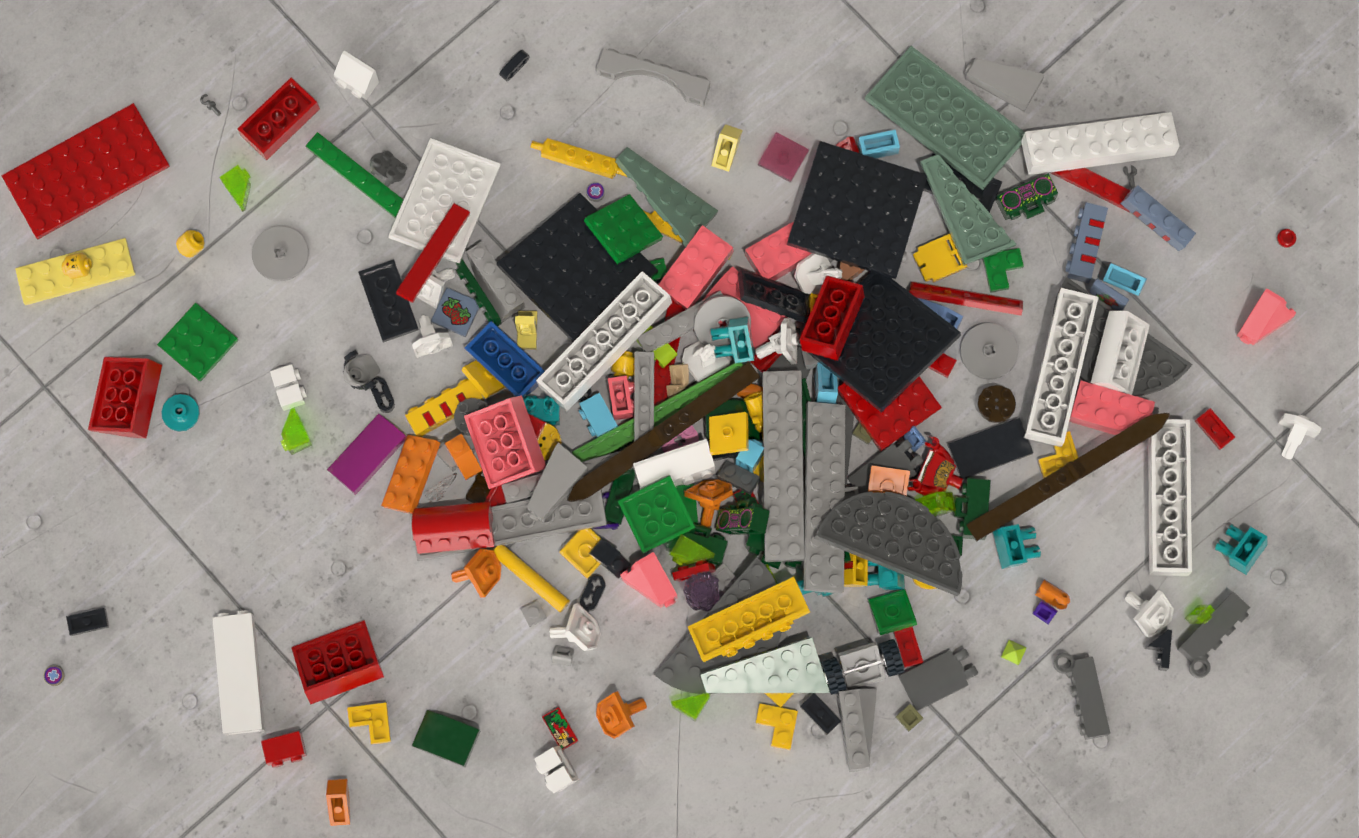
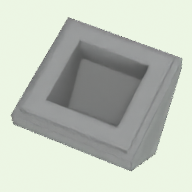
(562, 655)

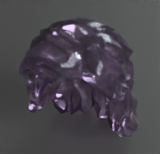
(701, 591)

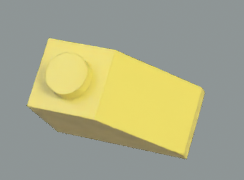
(726, 147)

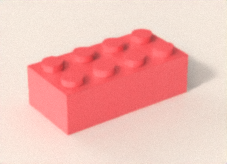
(773, 256)
(696, 268)
(1107, 408)

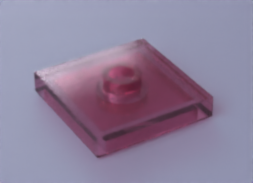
(783, 157)

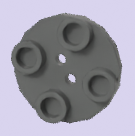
(387, 167)
(464, 408)

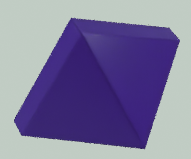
(1045, 612)

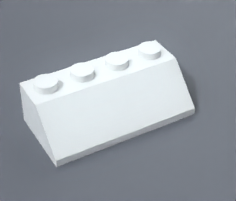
(1120, 352)
(681, 464)

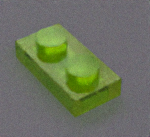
(1200, 614)

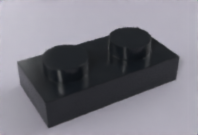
(87, 621)
(820, 713)

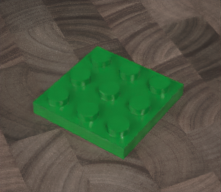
(623, 229)
(197, 342)
(656, 514)

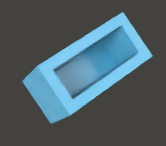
(879, 144)
(1125, 279)
(825, 385)
(597, 415)
(750, 459)

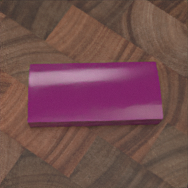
(367, 454)

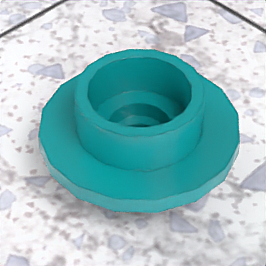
(182, 421)

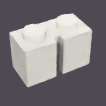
(288, 387)
(556, 769)

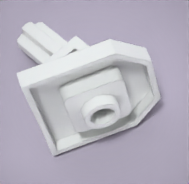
(812, 272)
(433, 289)
(431, 341)
(782, 342)
(702, 360)
(1299, 427)
(1152, 615)
(580, 629)

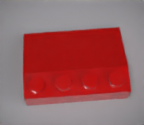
(125, 397)
(337, 662)

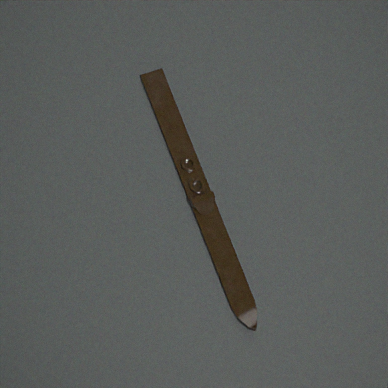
(663, 433)
(1067, 475)

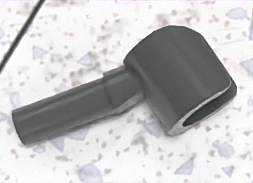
(1131, 175)

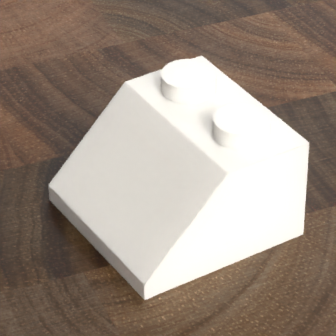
(356, 76)

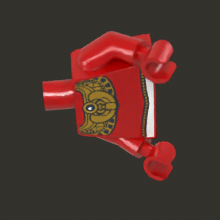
(936, 471)

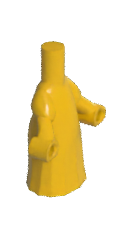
(755, 407)

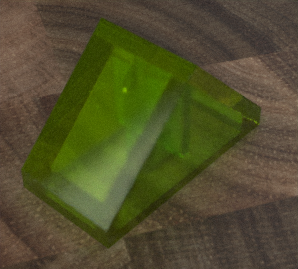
(691, 706)

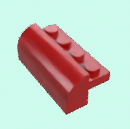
(453, 527)

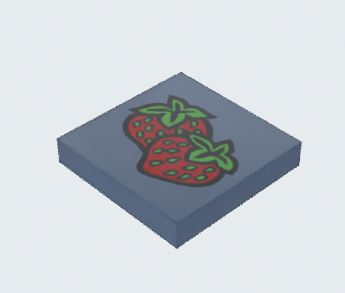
(1109, 295)
(455, 312)

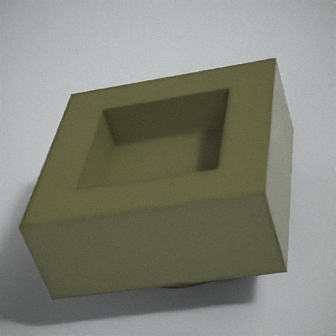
(861, 434)
(909, 717)

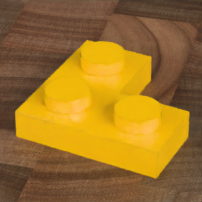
(1064, 455)
(376, 717)
(783, 721)

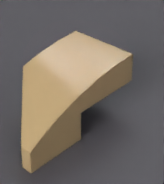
(679, 379)

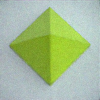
(1013, 652)

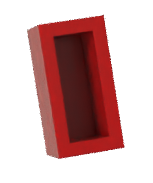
(283, 749)

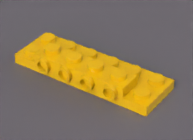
(749, 621)

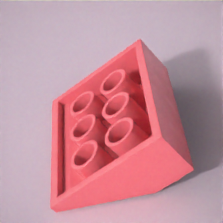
(763, 321)
(505, 442)

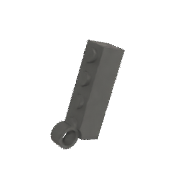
(1209, 634)
(1087, 694)

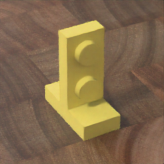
(527, 329)

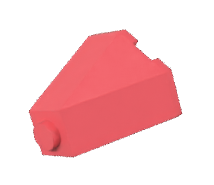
(1265, 318)
(651, 581)

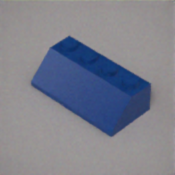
(505, 360)

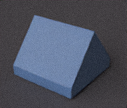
(915, 438)

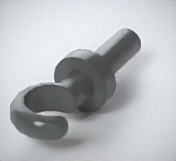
(210, 105)

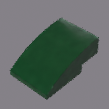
(732, 407)
(446, 738)

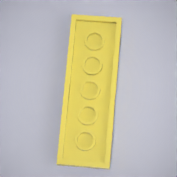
(46, 278)

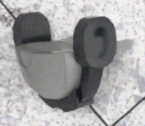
(360, 371)

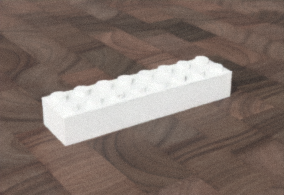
(1100, 143)
(604, 341)
(1061, 367)
(1170, 500)

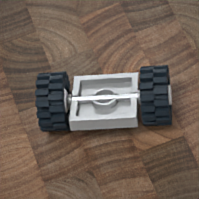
(862, 666)

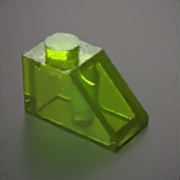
(237, 185)
(294, 434)
(938, 503)
(689, 552)

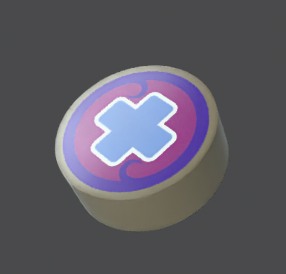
(54, 675)

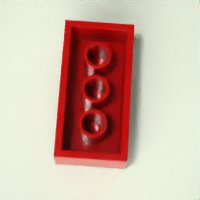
(278, 118)
(832, 317)

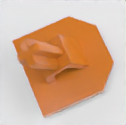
(710, 495)
(482, 570)
(616, 715)

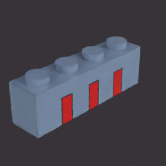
(1158, 218)
(1087, 242)

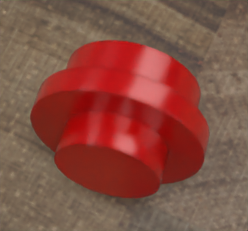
(1286, 238)

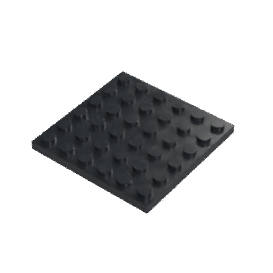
(857, 210)
(570, 270)
(889, 342)

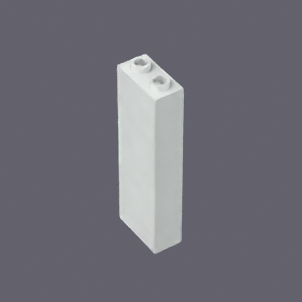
(238, 673)

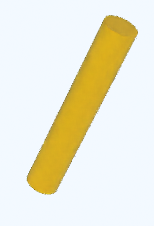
(531, 578)

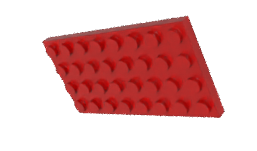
(85, 171)

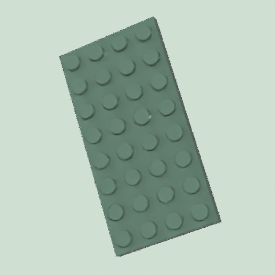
(946, 117)

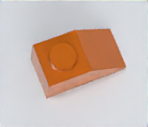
(463, 456)
(338, 802)

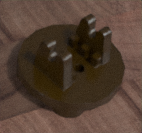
(1006, 404)

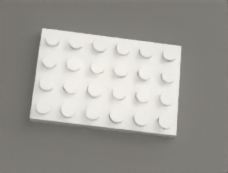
(444, 178)

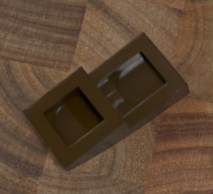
(479, 489)

